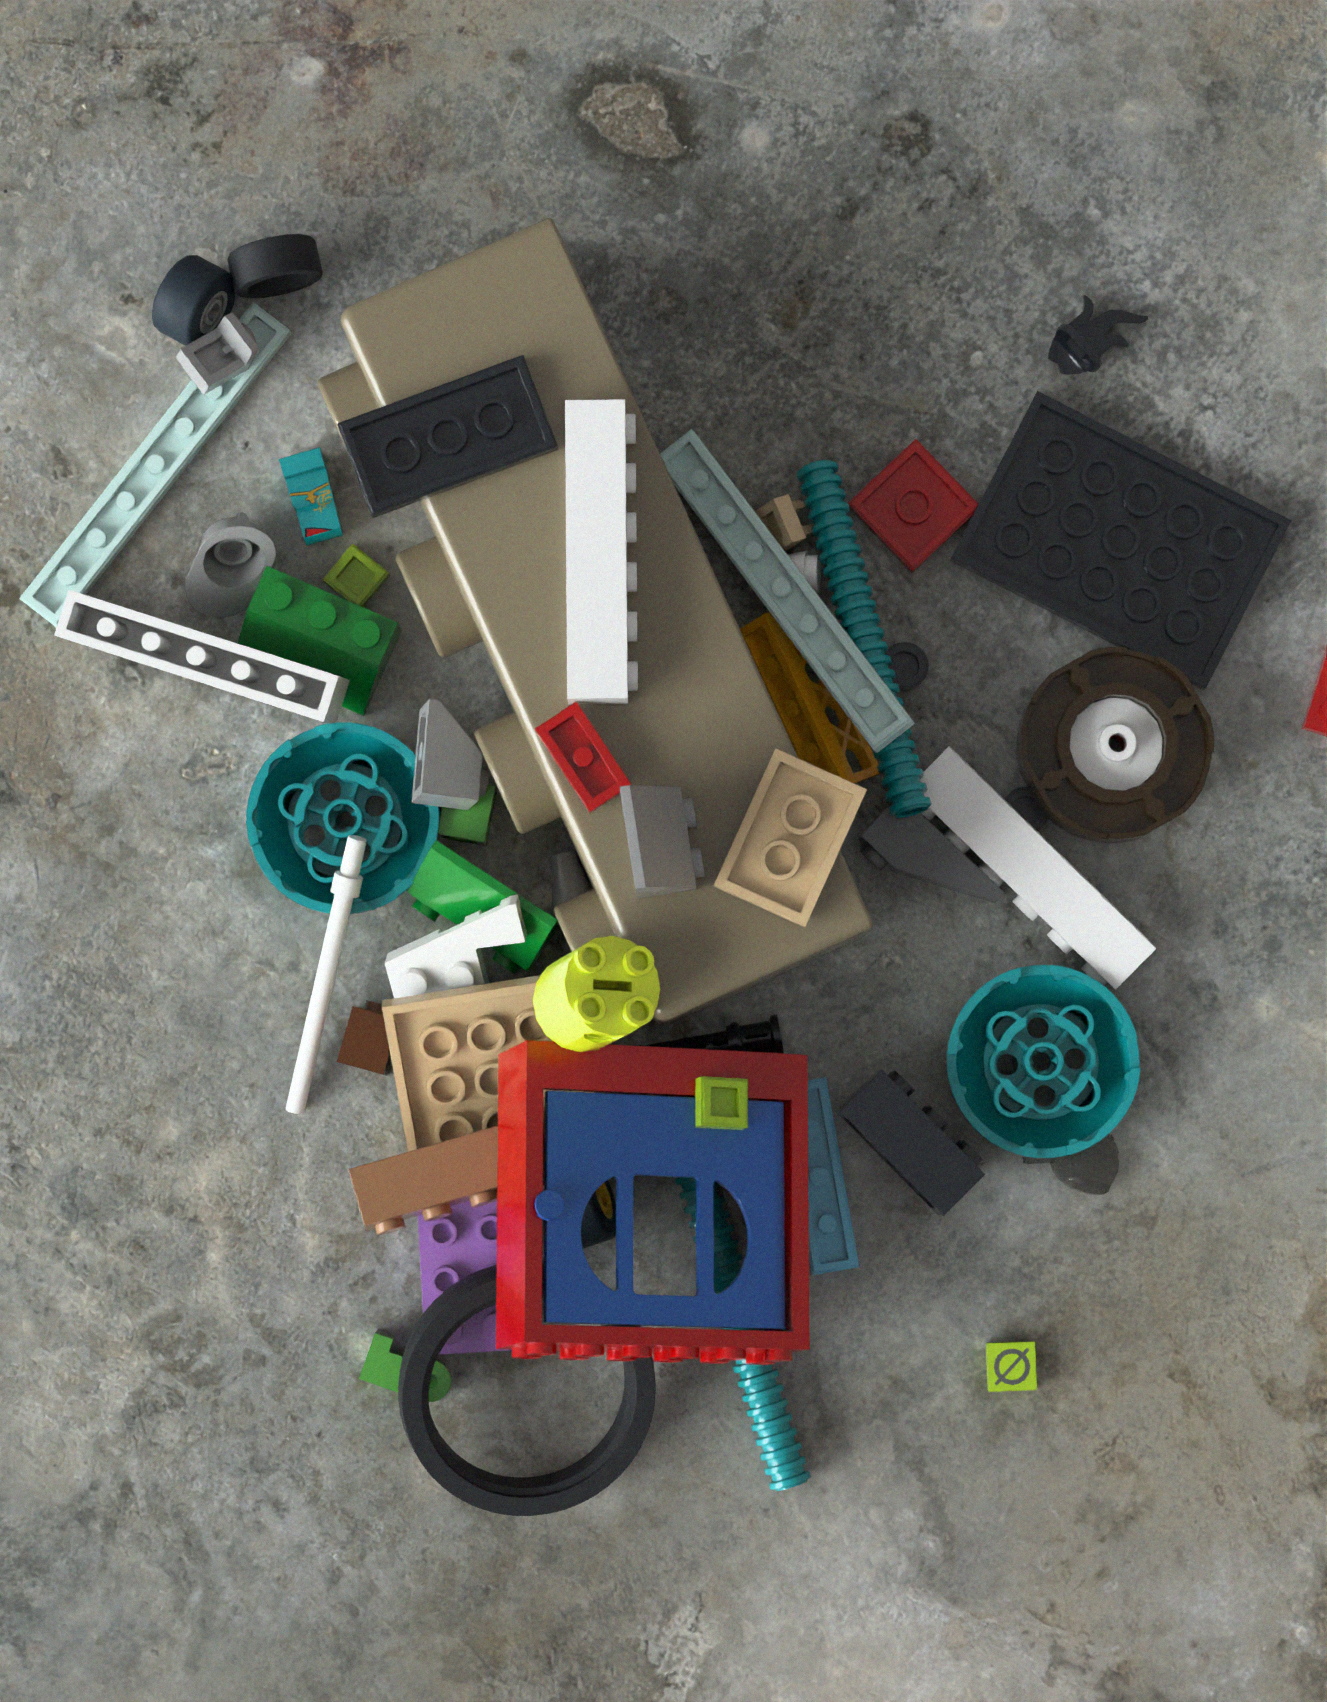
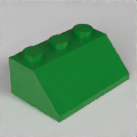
(320, 632)
(457, 888)

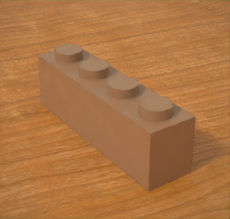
(428, 1181)

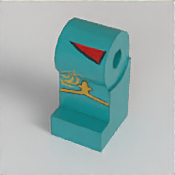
(312, 495)

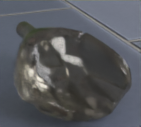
(1088, 1170)

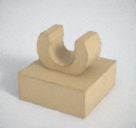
(783, 522)

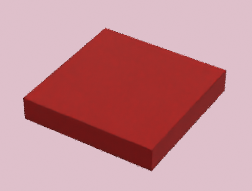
(913, 506)

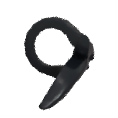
(1082, 341)

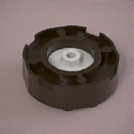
(1161, 736)

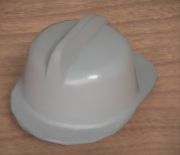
(228, 566)

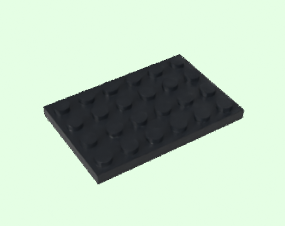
(1120, 539)

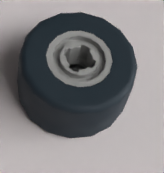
(192, 299)

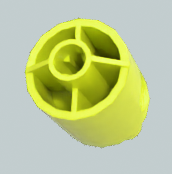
(597, 994)

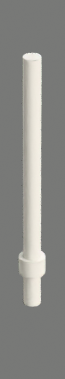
(346, 887)

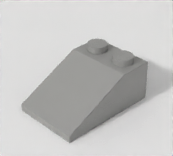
(659, 840)

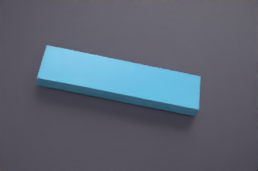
(830, 1223)

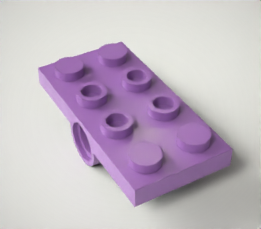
(451, 1251)

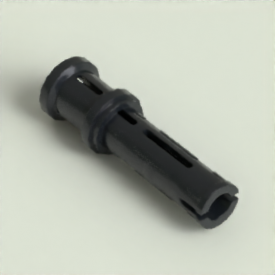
(749, 1038)

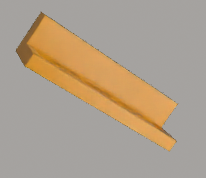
(803, 704)

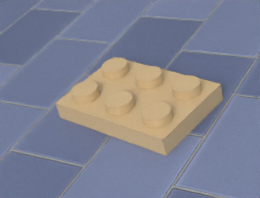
(790, 837)

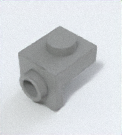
(219, 354)

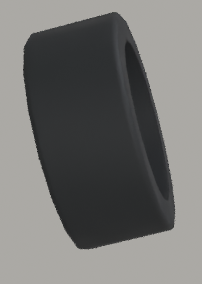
(275, 266)

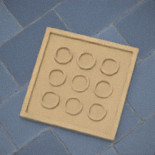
(448, 1053)

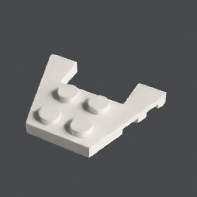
(454, 956)

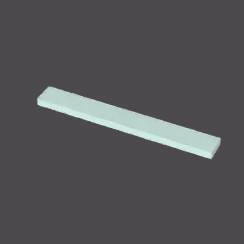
(147, 477)
(785, 592)

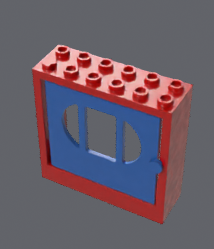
(644, 1135)

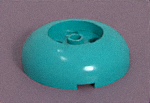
(289, 801)
(1078, 1016)

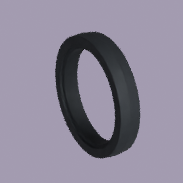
(502, 1493)

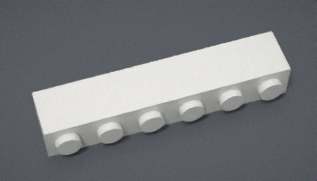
(598, 551)
(202, 657)
(1034, 870)

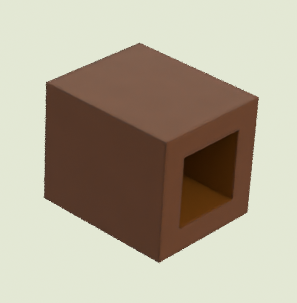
(366, 1040)

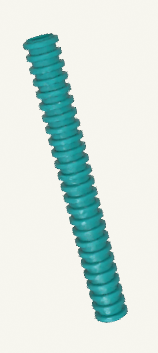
(860, 622)
(758, 1381)

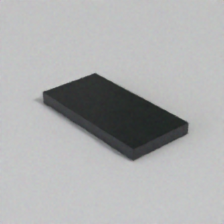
(447, 436)

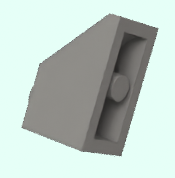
(446, 762)

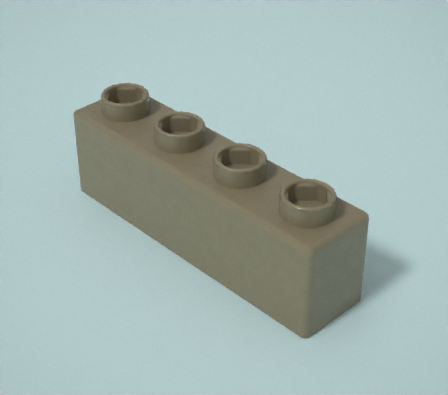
(502, 582)

